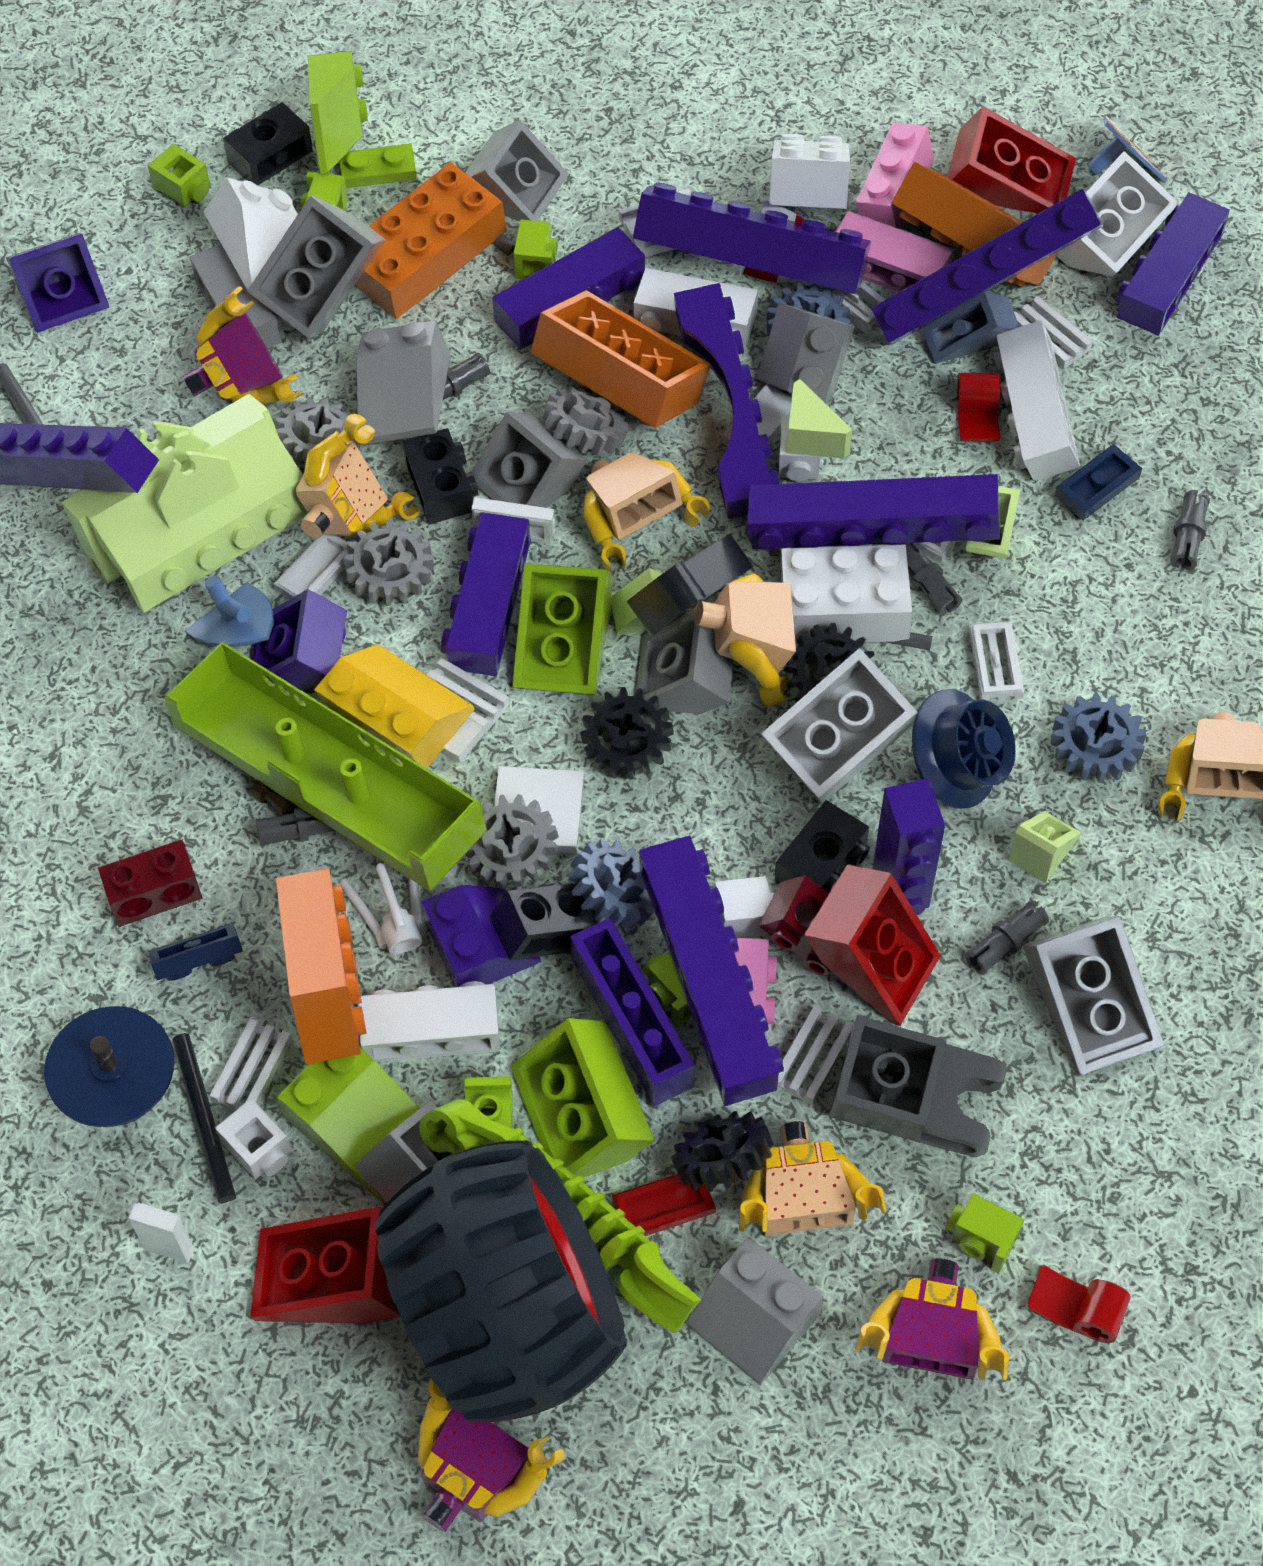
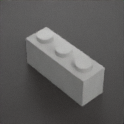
(219, 278)

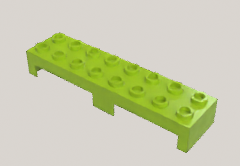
(326, 765)

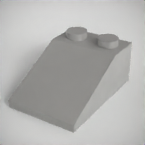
(402, 380)
(1094, 993)

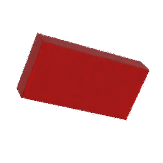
(664, 1204)

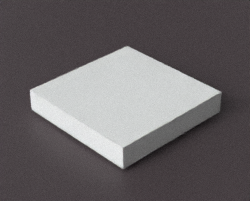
(555, 791)

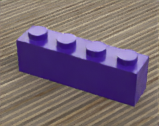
(1171, 264)
(601, 267)
(487, 593)
(910, 840)
(632, 1012)

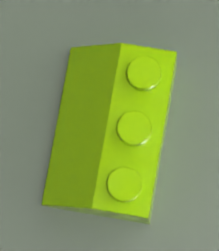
(582, 1098)

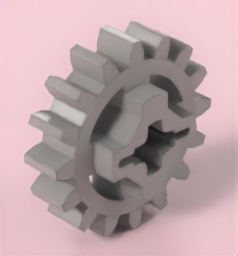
(585, 421)
(309, 425)
(391, 565)
(527, 840)

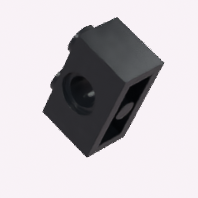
(268, 144)
(827, 832)

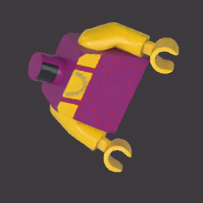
(236, 357)
(936, 1327)
(475, 1465)

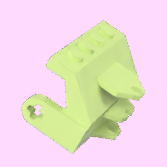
(201, 506)

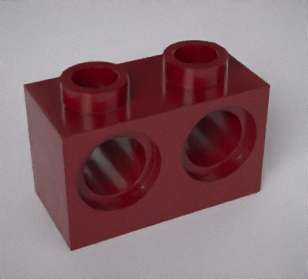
(150, 883)
(779, 921)

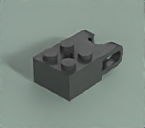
(923, 1088)

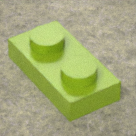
(378, 165)

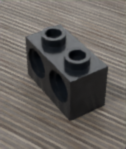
(437, 467)
(540, 920)

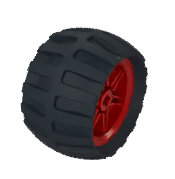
(499, 1282)

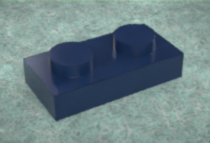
(1098, 482)
(211, 947)

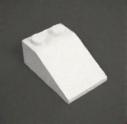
(249, 223)

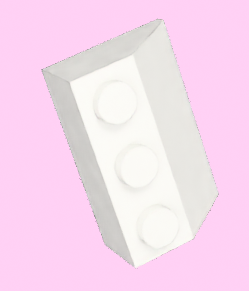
(1130, 210)

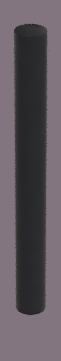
(204, 1118)

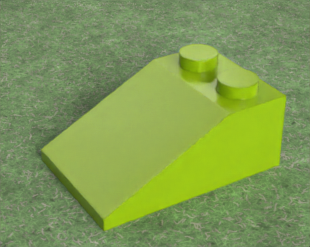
(335, 105)
(562, 628)
(346, 1108)

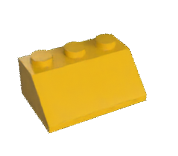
(394, 702)

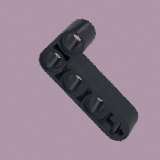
(688, 583)

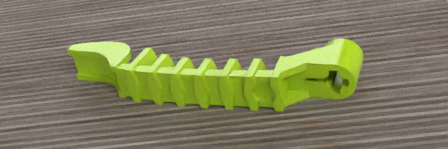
(645, 1279)

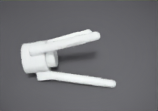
(399, 929)

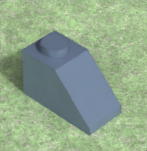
(970, 327)

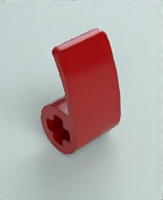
(978, 406)
(1089, 1310)

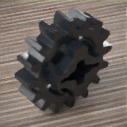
(819, 655)
(638, 746)
(722, 1151)

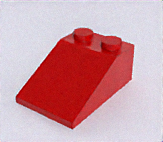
(1009, 164)
(874, 941)
(322, 1272)

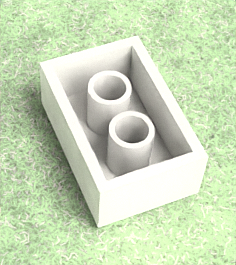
(810, 172)
(850, 588)
(840, 726)

